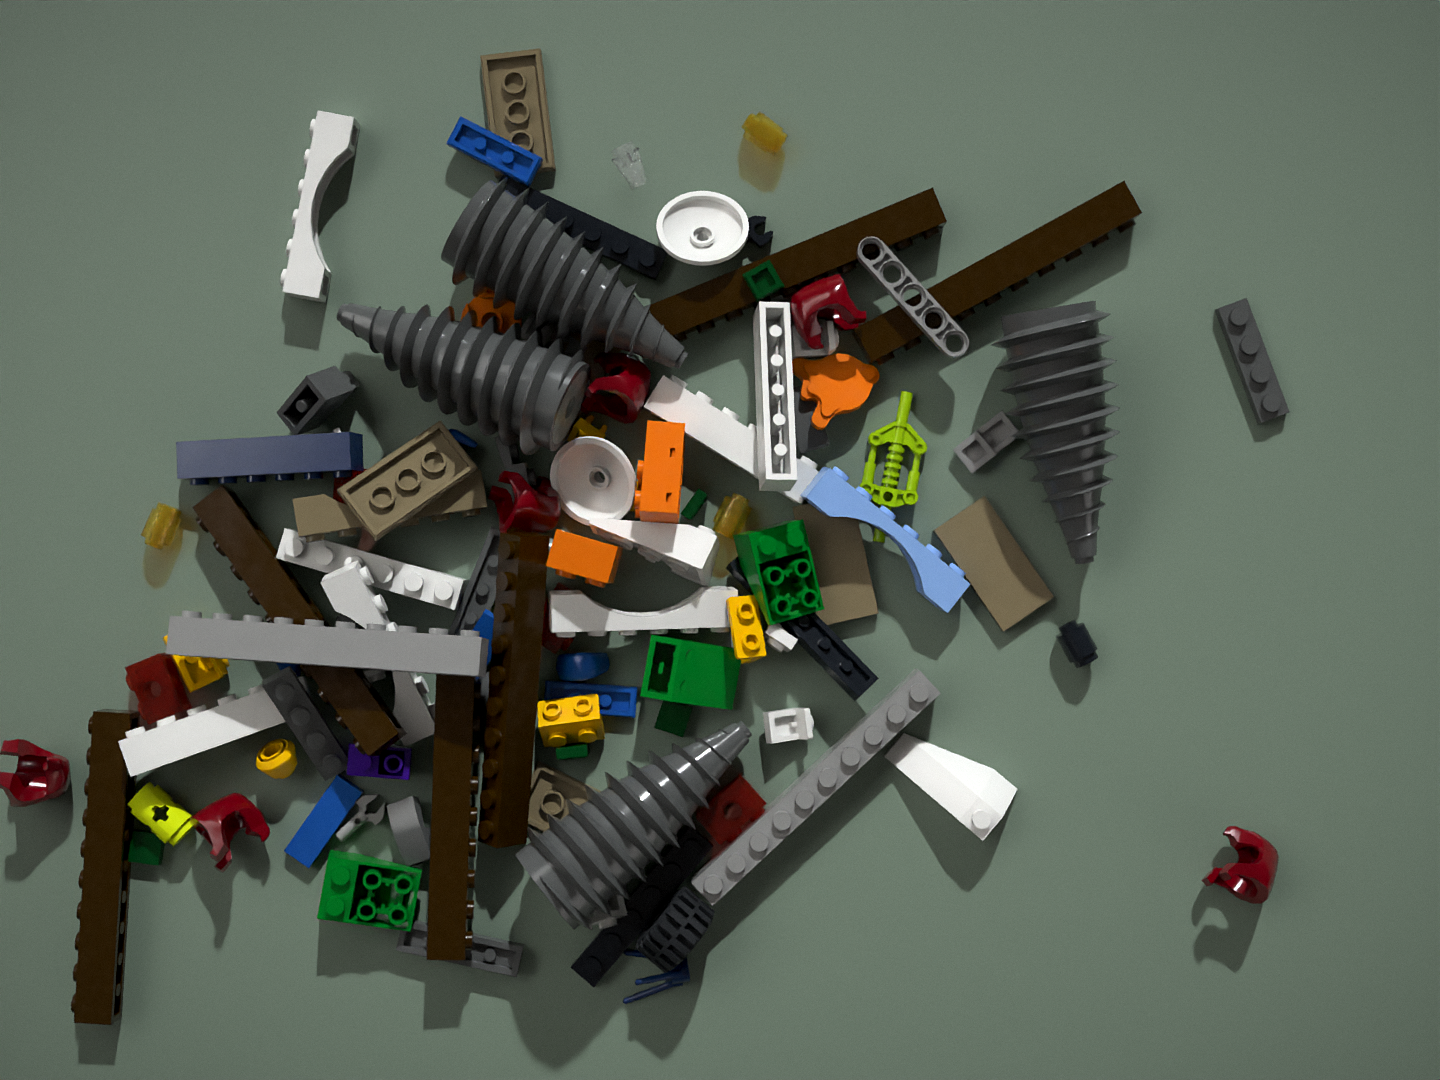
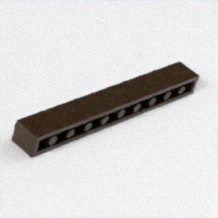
(802, 264)
(1003, 270)
(283, 596)
(513, 688)
(453, 817)
(105, 872)

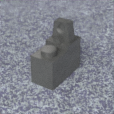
(316, 399)

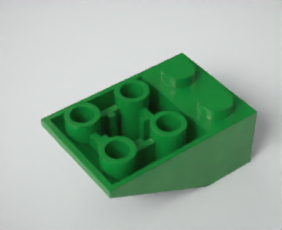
(780, 570)
(690, 672)
(369, 891)

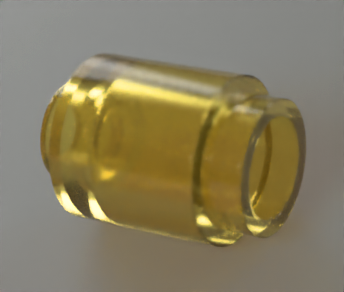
(764, 133)
(731, 515)
(161, 526)

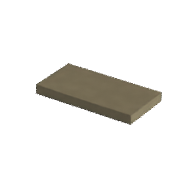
(519, 102)
(407, 480)
(993, 563)
(839, 565)
(549, 792)

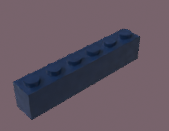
(270, 456)

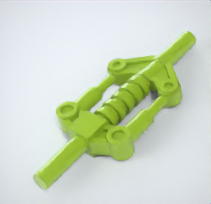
(899, 435)

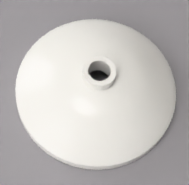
(702, 228)
(581, 488)

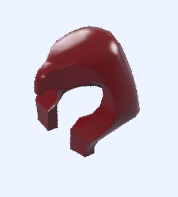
(827, 301)
(628, 380)
(532, 510)
(38, 774)
(223, 820)
(1253, 873)

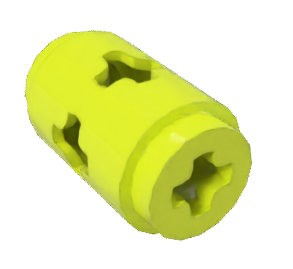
(144, 807)

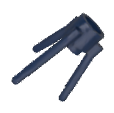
(672, 978)

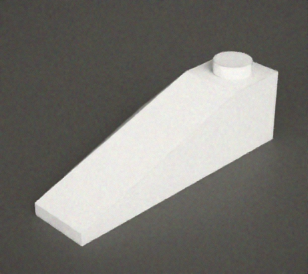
(683, 547)
(962, 786)

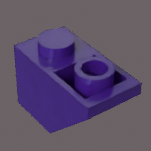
(391, 764)

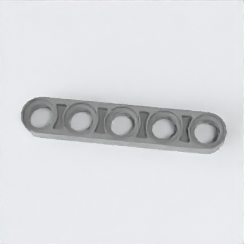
(908, 282)

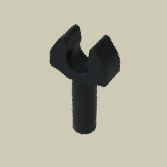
(759, 240)

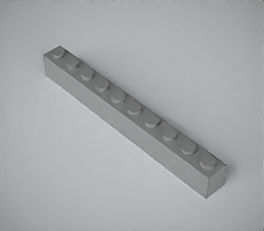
(328, 646)
(815, 786)

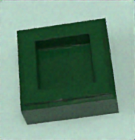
(763, 281)
(694, 504)
(673, 718)
(572, 751)
(146, 848)

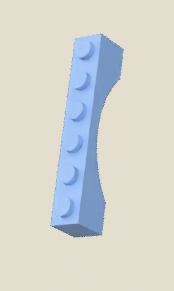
(932, 577)

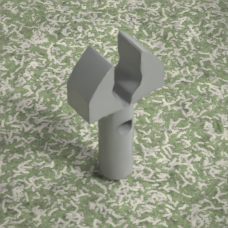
(361, 817)

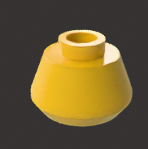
(277, 758)

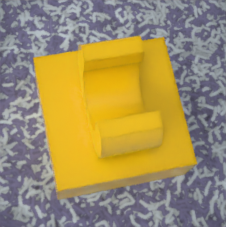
(584, 428)

